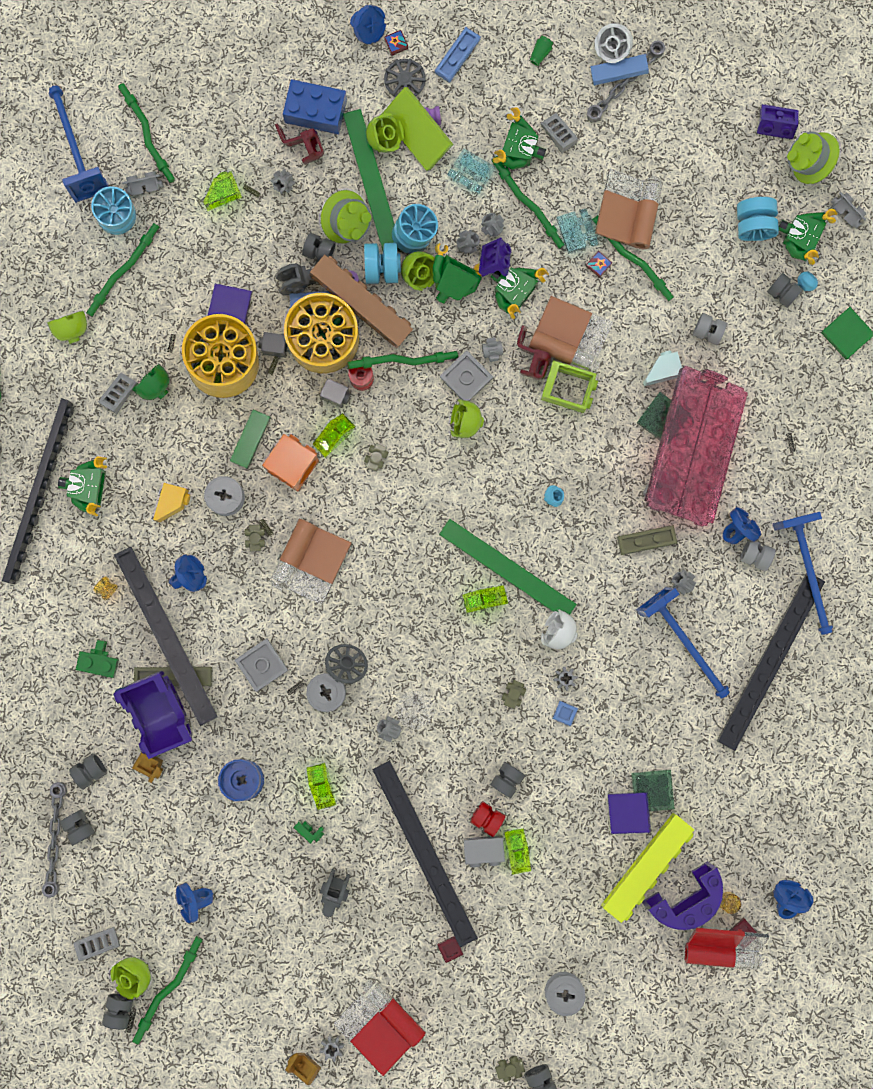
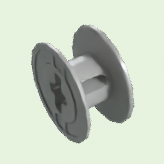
(221, 485)
(320, 702)
(571, 1003)

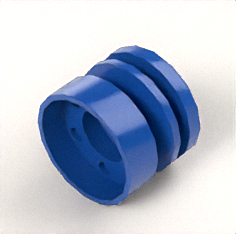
(230, 783)

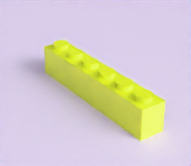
(647, 868)

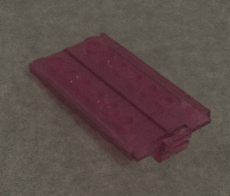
(696, 446)

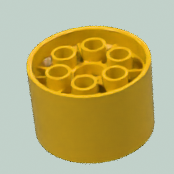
(321, 363)
(234, 382)

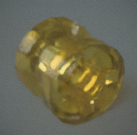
(105, 588)
(732, 906)

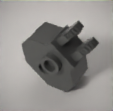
(296, 279)
(334, 892)

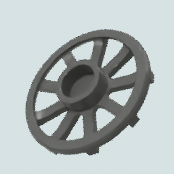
(405, 77)
(346, 664)

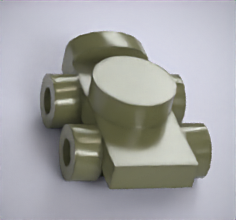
(375, 460)
(255, 533)
(515, 690)
(508, 1070)

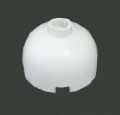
(613, 42)
(560, 630)

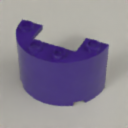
(155, 713)
(694, 909)

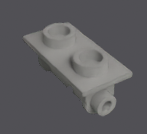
(135, 185)
(845, 203)

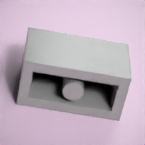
(484, 850)

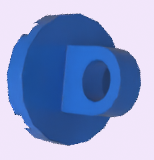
(368, 24)
(742, 526)
(188, 574)
(793, 898)
(192, 901)

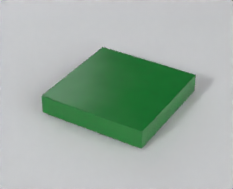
(848, 333)

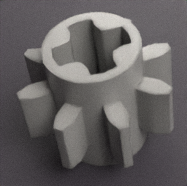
(282, 181)
(492, 224)
(468, 241)
(492, 349)
(683, 582)
(569, 682)
(388, 729)
(336, 1044)

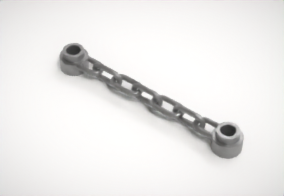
(596, 109)
(55, 886)

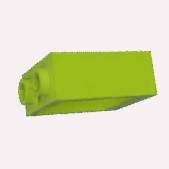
(573, 371)

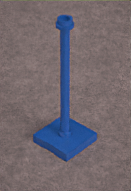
(85, 183)
(798, 525)
(658, 604)

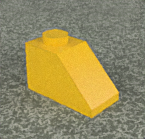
(171, 501)

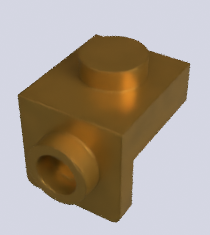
(148, 767)
(303, 1067)

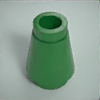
(541, 49)

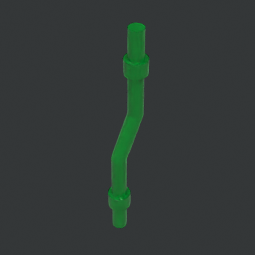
(161, 163)
(551, 231)
(145, 241)
(659, 284)
(367, 362)
(145, 1023)

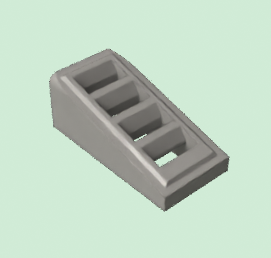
(562, 146)
(123, 396)
(78, 944)

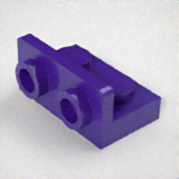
(778, 121)
(495, 257)

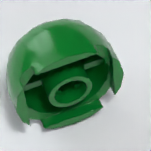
(153, 384)

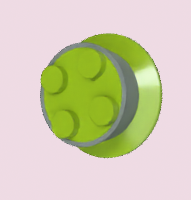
(813, 156)
(345, 217)

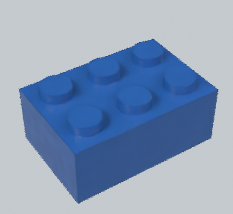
(314, 106)

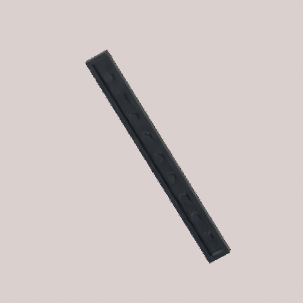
(36, 497)
(166, 636)
(768, 665)
(425, 853)

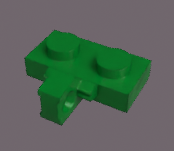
(97, 661)

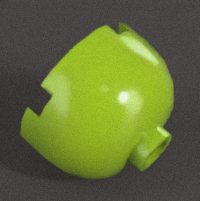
(385, 133)
(418, 270)
(69, 327)
(466, 419)
(131, 977)

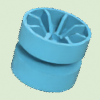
(113, 210)
(757, 219)
(414, 228)
(386, 263)

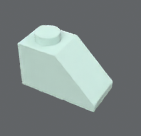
(664, 369)

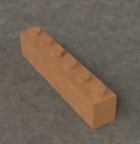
(362, 302)

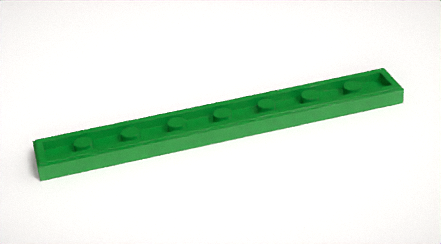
(370, 176)
(506, 568)

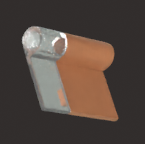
(629, 209)
(571, 334)
(310, 562)

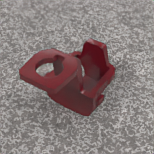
(309, 138)
(540, 358)

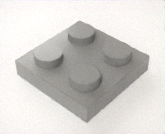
(466, 377)
(261, 665)

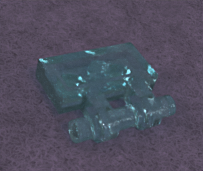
(473, 166)
(571, 231)

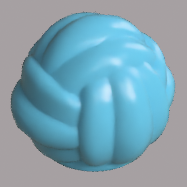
(807, 281)
(554, 496)

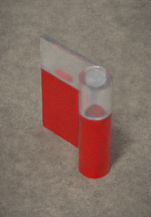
(725, 948)
(379, 1027)

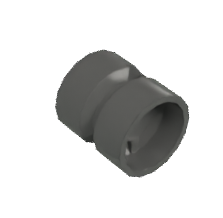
(316, 248)
(785, 290)
(85, 773)
(507, 780)
(82, 832)
(117, 1014)
(540, 1077)

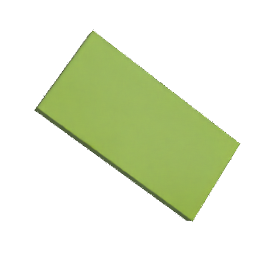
(421, 132)

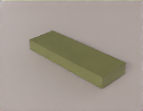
(647, 540)

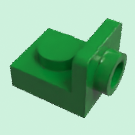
(305, 830)

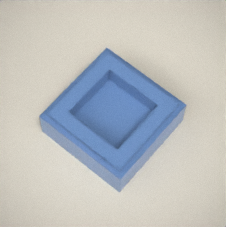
(565, 713)

